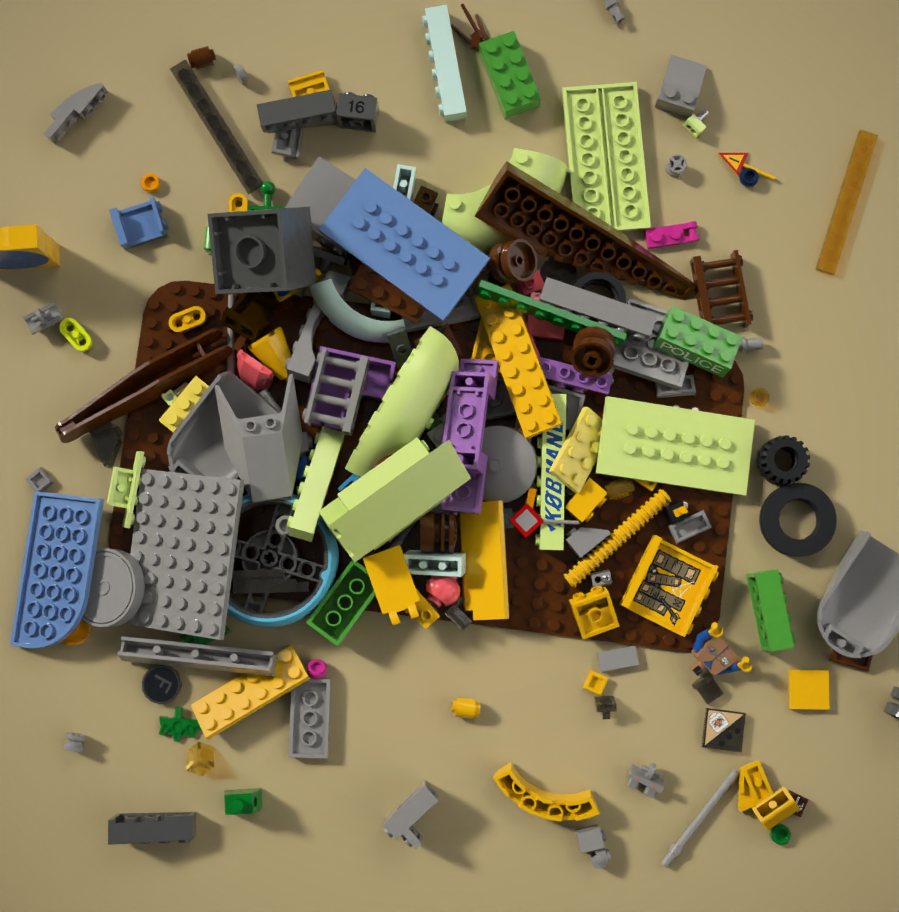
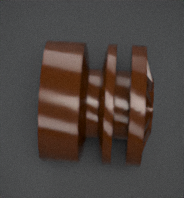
(437, 532)

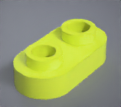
(77, 335)

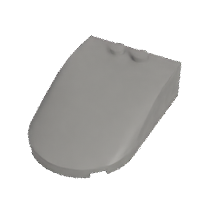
(198, 441)
(862, 600)

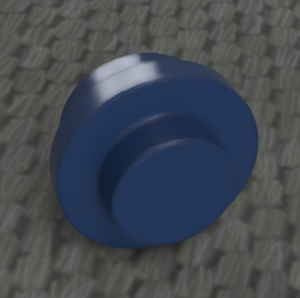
(748, 177)

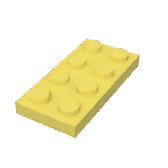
(578, 451)

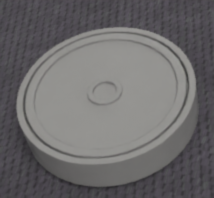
(115, 589)

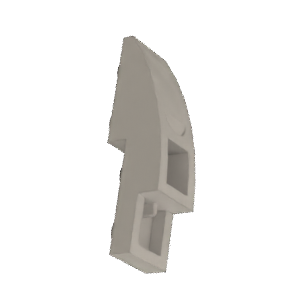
(78, 104)

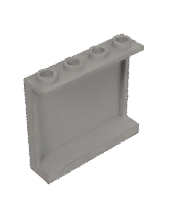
(322, 191)

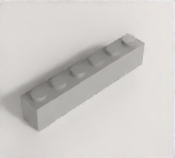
(598, 308)

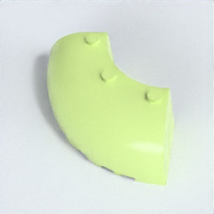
(461, 208)
(408, 402)

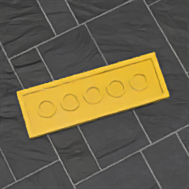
(248, 694)

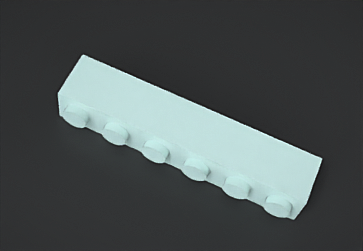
(445, 63)

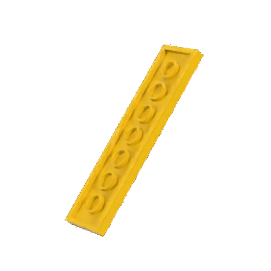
(519, 367)

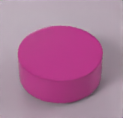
(316, 669)

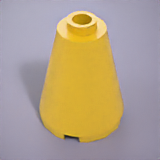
(273, 352)

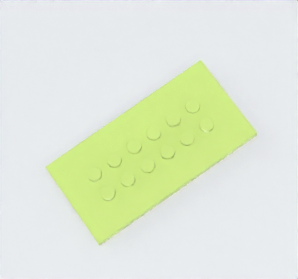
(607, 153)
(675, 446)

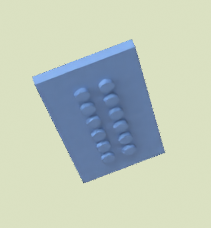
(404, 244)

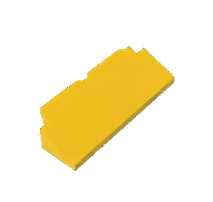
(486, 571)

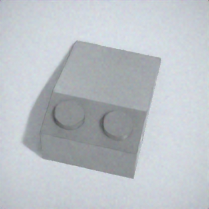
(681, 86)

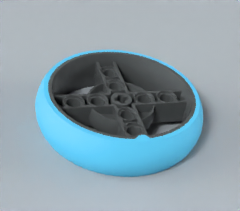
(324, 574)

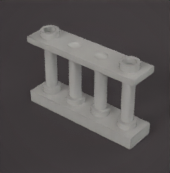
(351, 404)

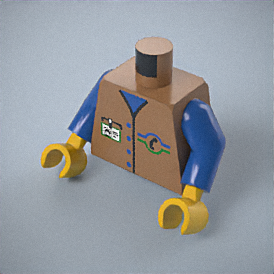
(715, 654)

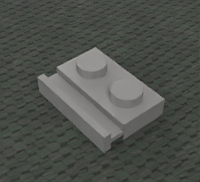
(288, 143)

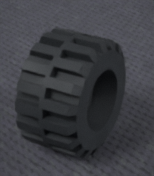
(798, 455)

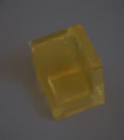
(200, 759)

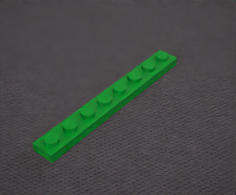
(541, 310)

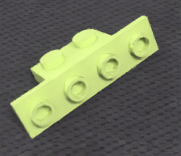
(124, 488)

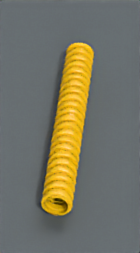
(617, 538)

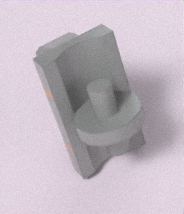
(43, 318)
(647, 777)

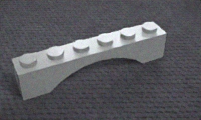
(303, 361)

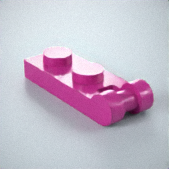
(671, 235)

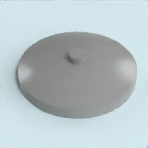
(509, 464)

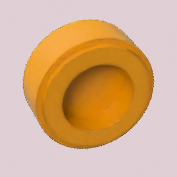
(150, 183)

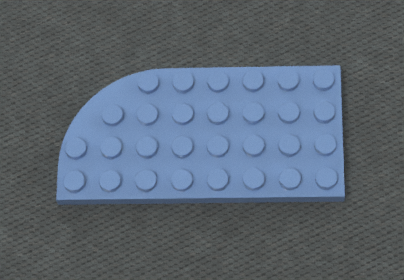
(56, 568)

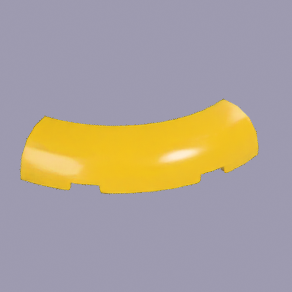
(544, 803)

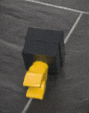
(676, 512)

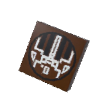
(801, 802)

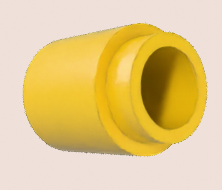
(465, 708)

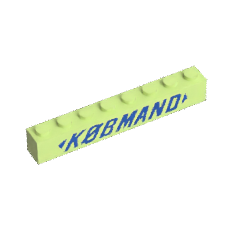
(551, 489)

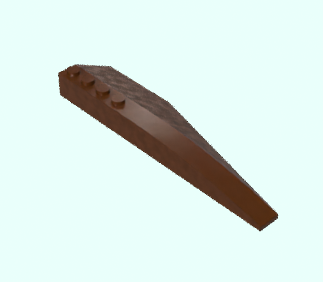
(568, 233)

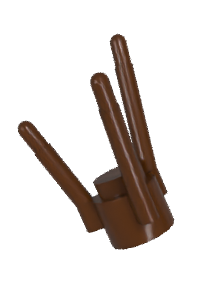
(478, 36)

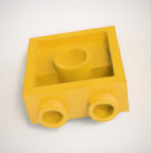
(594, 612)

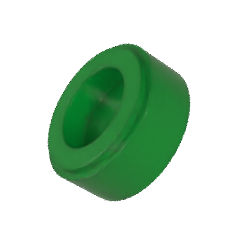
(780, 834)

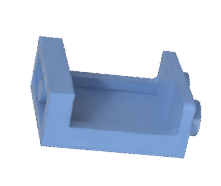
(139, 224)

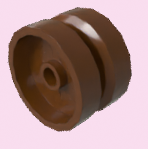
(513, 261)
(593, 351)

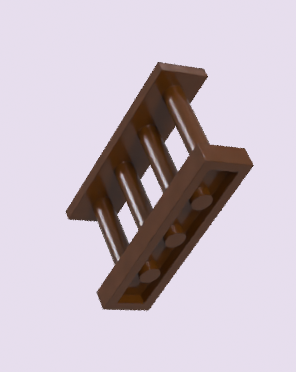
(704, 303)

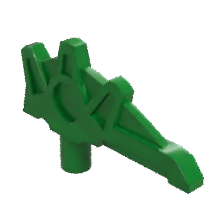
(178, 725)

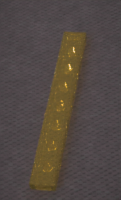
(846, 202)

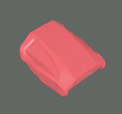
(253, 372)

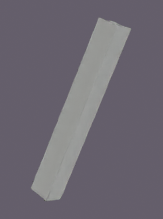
(197, 656)

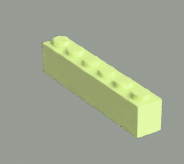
(316, 484)

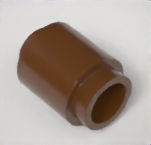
(201, 57)

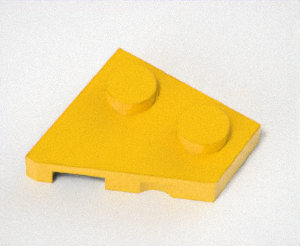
(752, 786)

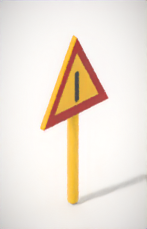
(736, 162)

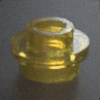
(765, 397)

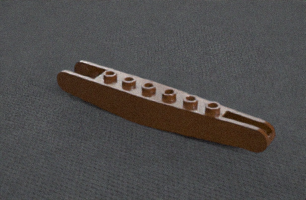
(144, 385)

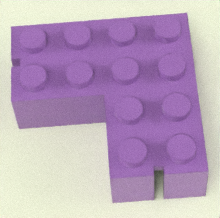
(377, 382)

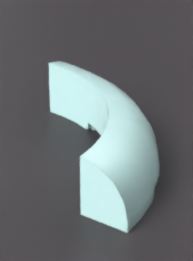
(348, 319)

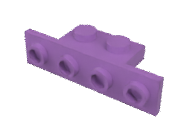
(565, 375)

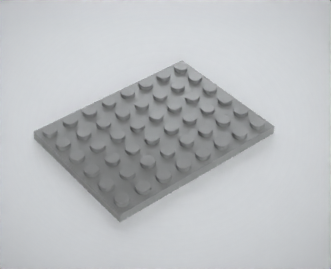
(186, 551)

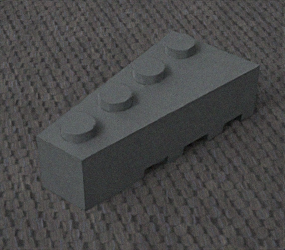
(298, 112)
(151, 827)

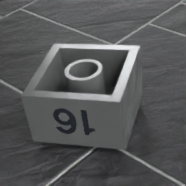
(357, 112)

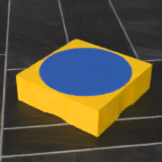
(27, 248)

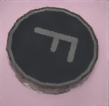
(161, 684)

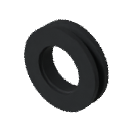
(825, 519)

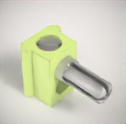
(694, 124)
(171, 396)

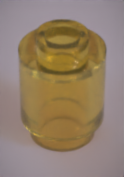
(619, 489)

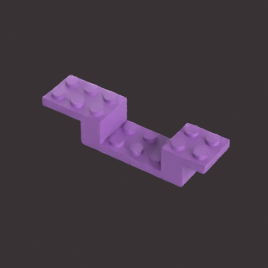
(465, 428)

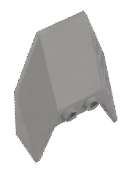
(264, 447)

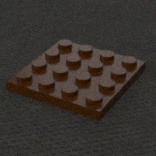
(380, 291)

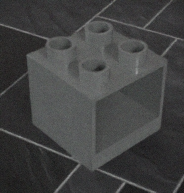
(262, 250)

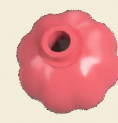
(442, 590)

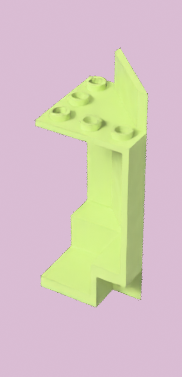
(393, 496)

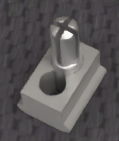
(605, 577)

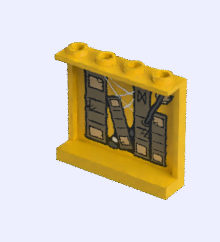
(669, 586)

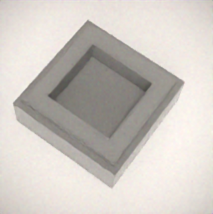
(39, 480)

